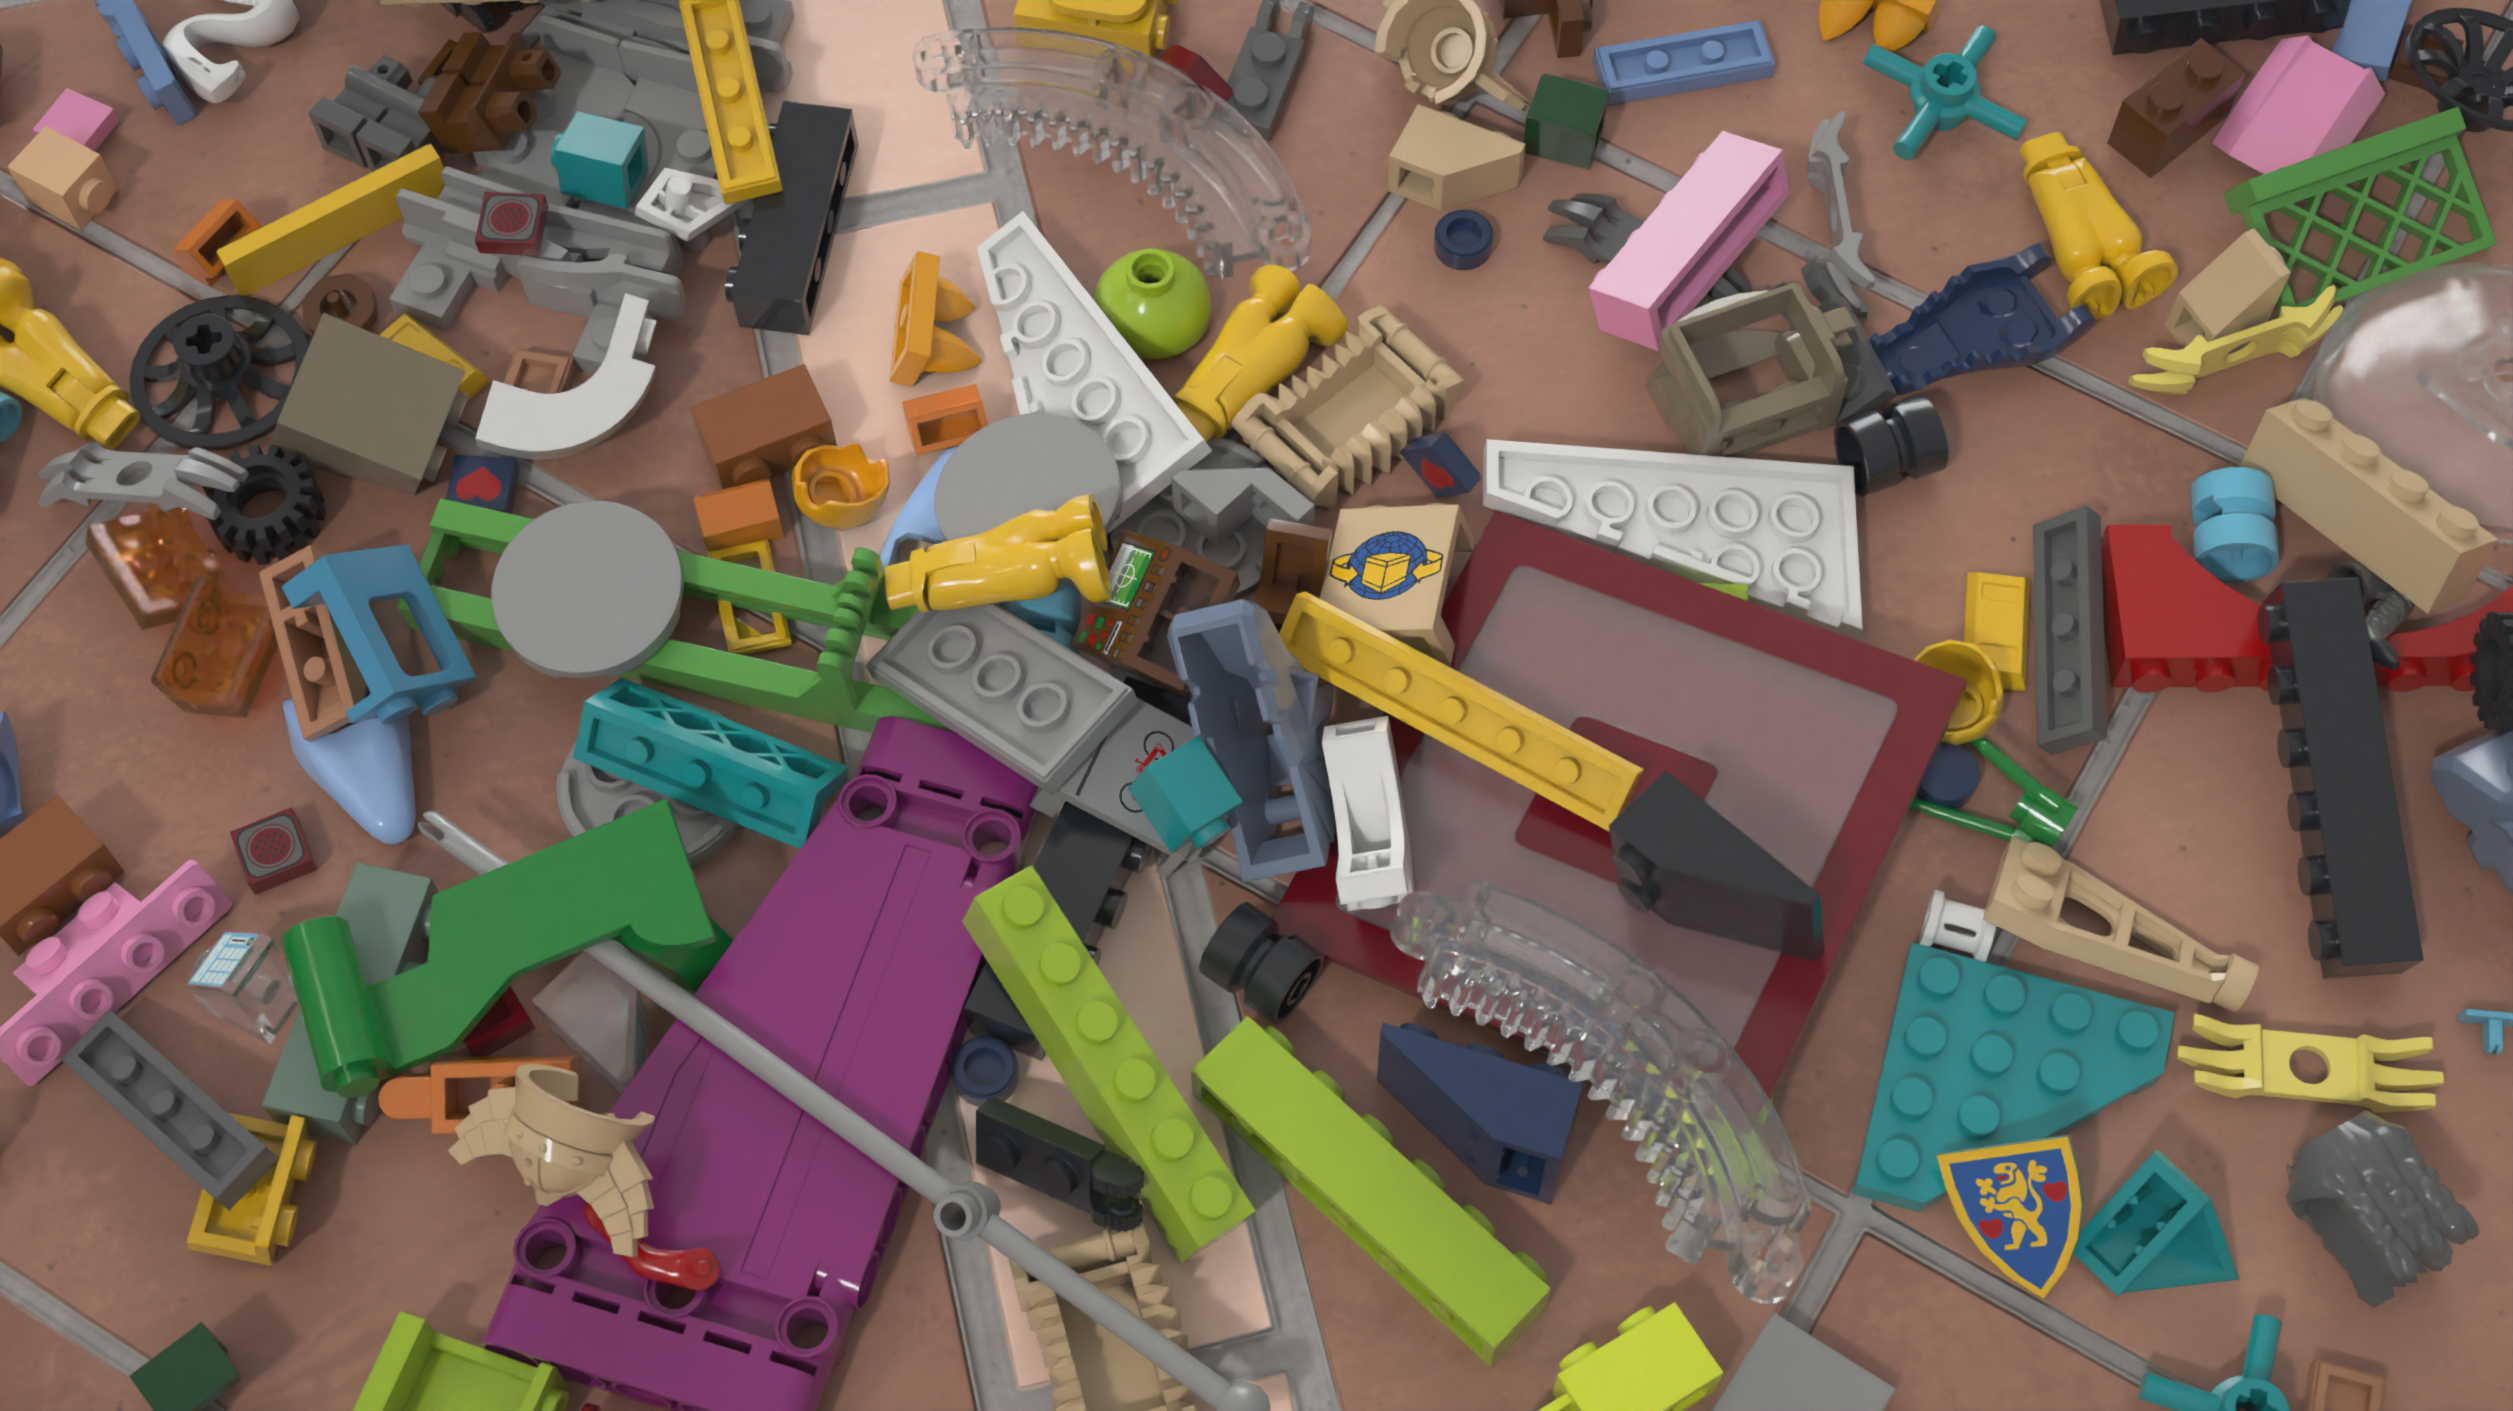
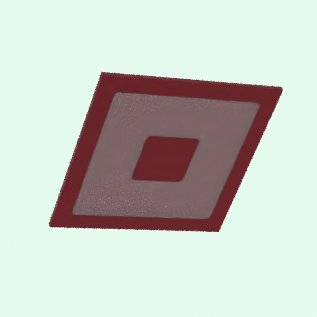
(1754, 711)

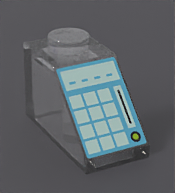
(245, 983)
(597, 1018)

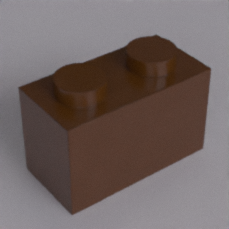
(2175, 108)

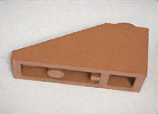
(313, 652)

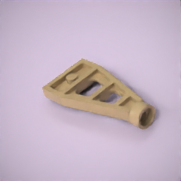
(2029, 901)

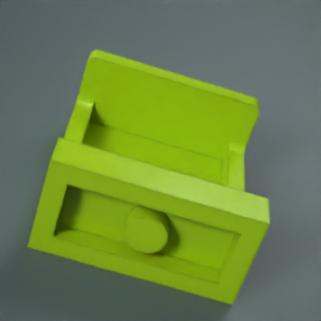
(445, 1374)

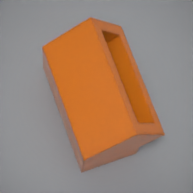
(203, 238)
(944, 418)
(739, 515)

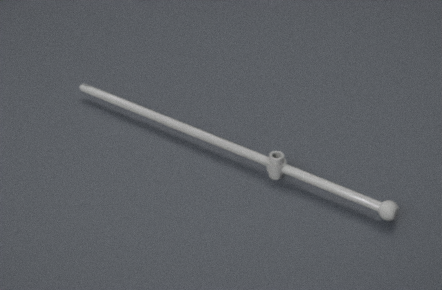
(960, 1209)

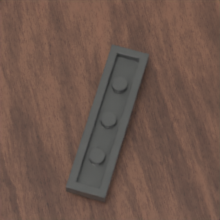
(2069, 631)
(170, 1109)

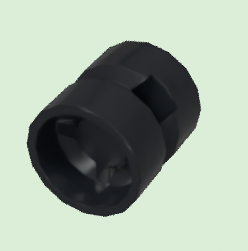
(1898, 443)
(1254, 958)

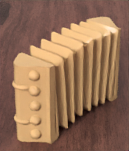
(1353, 411)
(1086, 1360)

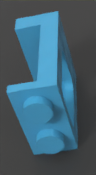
(347, 586)

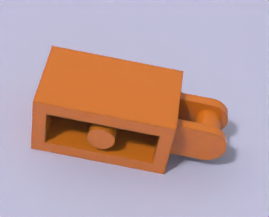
(460, 1083)

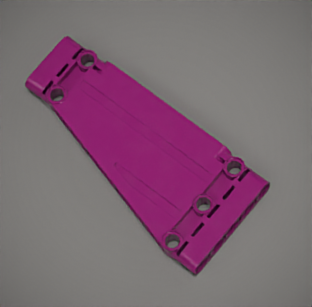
(862, 989)

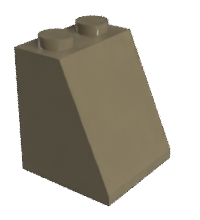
(369, 408)

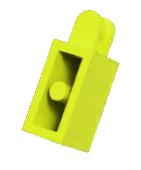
(1649, 1367)

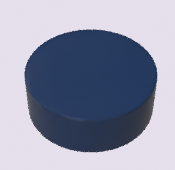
(1463, 240)
(1950, 777)
(984, 1070)

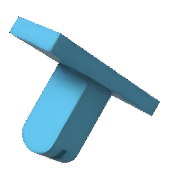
(2492, 1027)

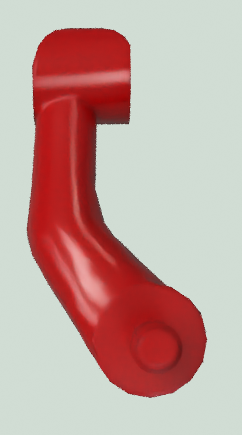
(683, 1268)

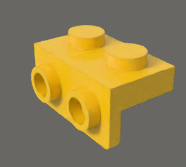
(264, 1213)

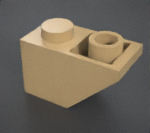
(1452, 161)
(2230, 292)

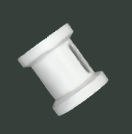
(1957, 927)

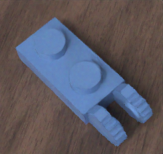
(144, 51)

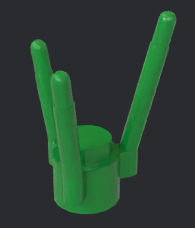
(2039, 811)

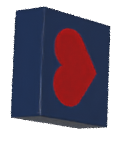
(1441, 464)
(484, 482)

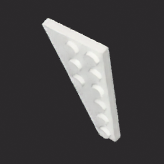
(1080, 367)
(1698, 516)

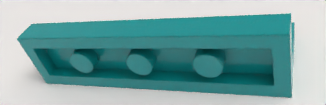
(707, 763)

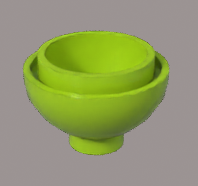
(1158, 316)

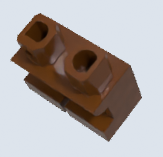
(487, 93)

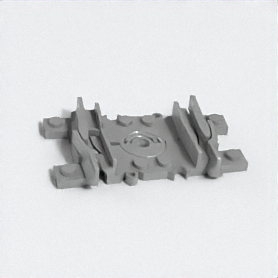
(616, 64)

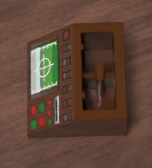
(1148, 588)

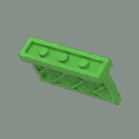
(2362, 163)

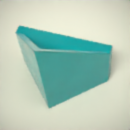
(2156, 1234)

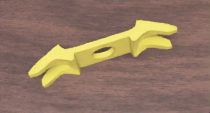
(2288, 334)
(2350, 1064)

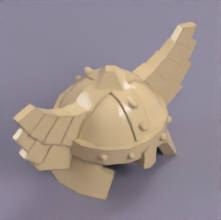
(1444, 50)
(564, 1149)

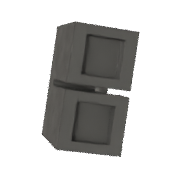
(374, 116)

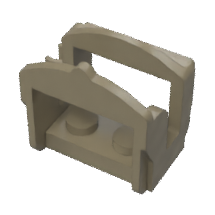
(1708, 346)

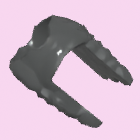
(2376, 1205)

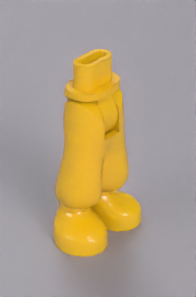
(2090, 231)
(1255, 351)
(55, 372)
(1008, 562)

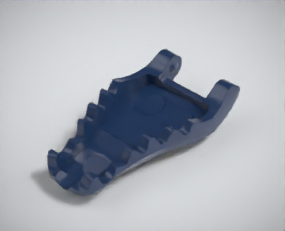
(1980, 323)

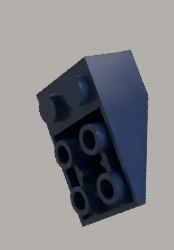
(1490, 1112)

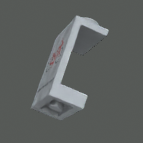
(1106, 774)

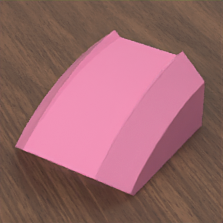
(2300, 107)

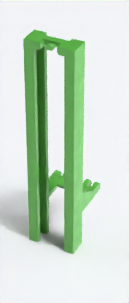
(829, 696)

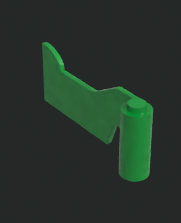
(485, 938)

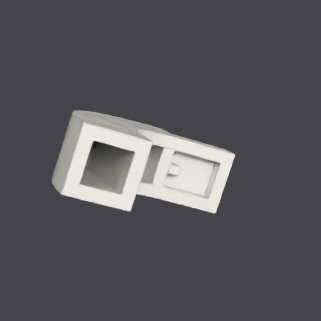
(572, 421)
(1369, 814)

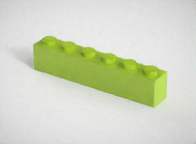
(1106, 1062)
(1372, 1190)

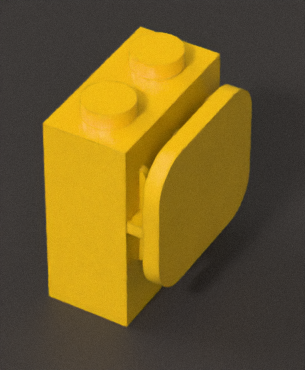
(1123, 22)

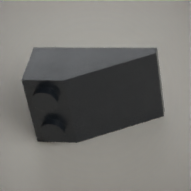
(1709, 875)

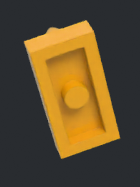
(1893, 24)
(917, 341)

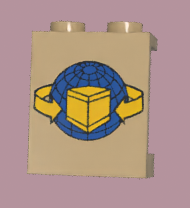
(1395, 570)

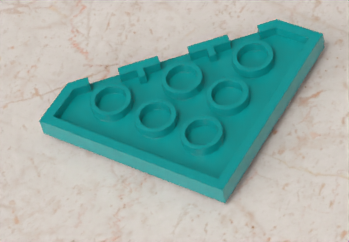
(1994, 1062)

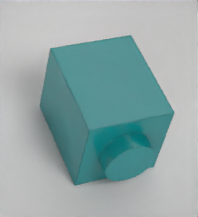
(600, 159)
(1186, 796)

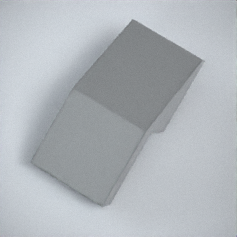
(1226, 498)

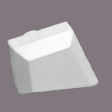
(684, 203)

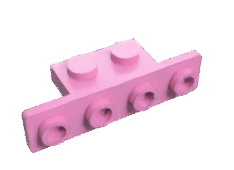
(103, 962)

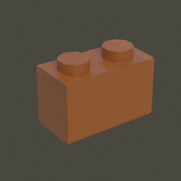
(763, 427)
(48, 873)

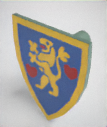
(2019, 1205)

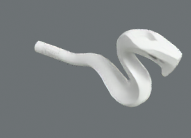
(259, 27)

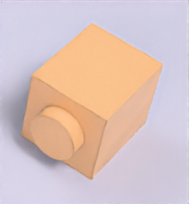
(63, 178)

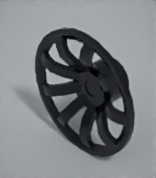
(2473, 84)
(214, 361)

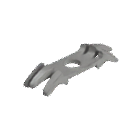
(1826, 173)
(166, 484)

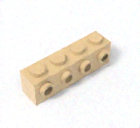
(2369, 504)

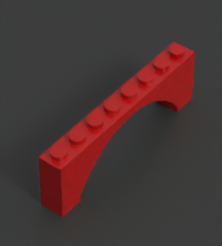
(2186, 628)

